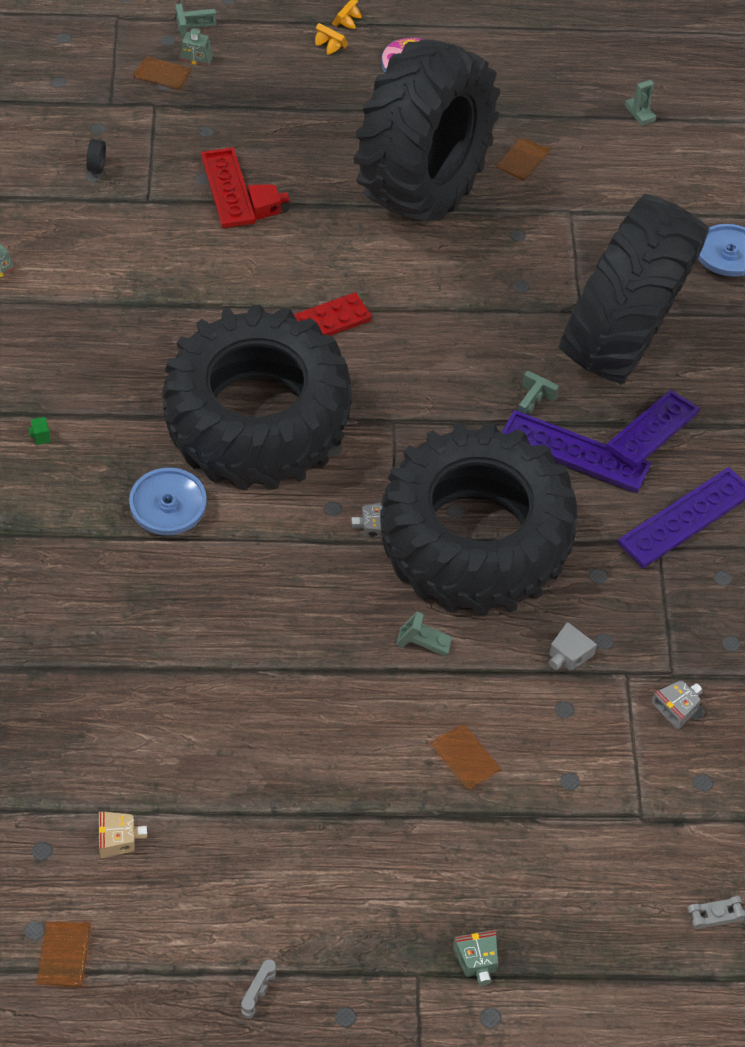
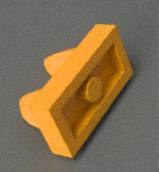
(343, 16)
(335, 39)

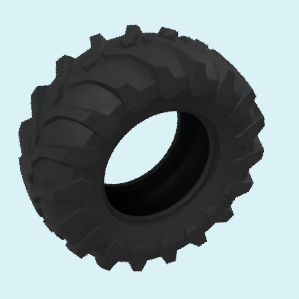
(427, 129)
(633, 287)
(265, 446)
(474, 571)

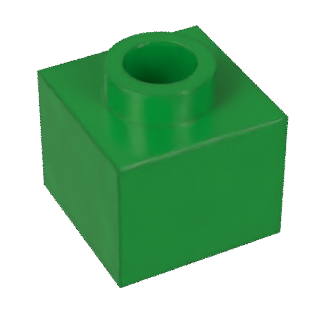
(39, 431)

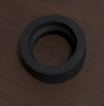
(96, 155)

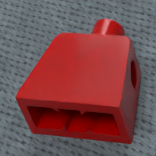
(266, 200)

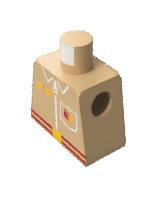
(118, 833)

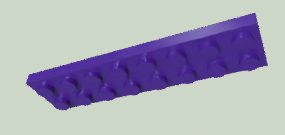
(579, 452)
(684, 518)

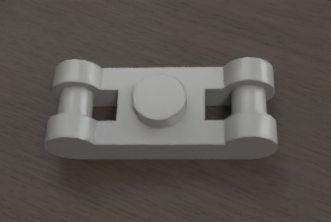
(716, 913)
(258, 988)

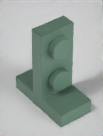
(194, 19)
(640, 104)
(538, 388)
(423, 635)

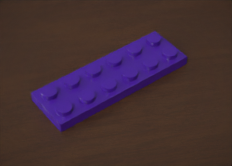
(652, 428)

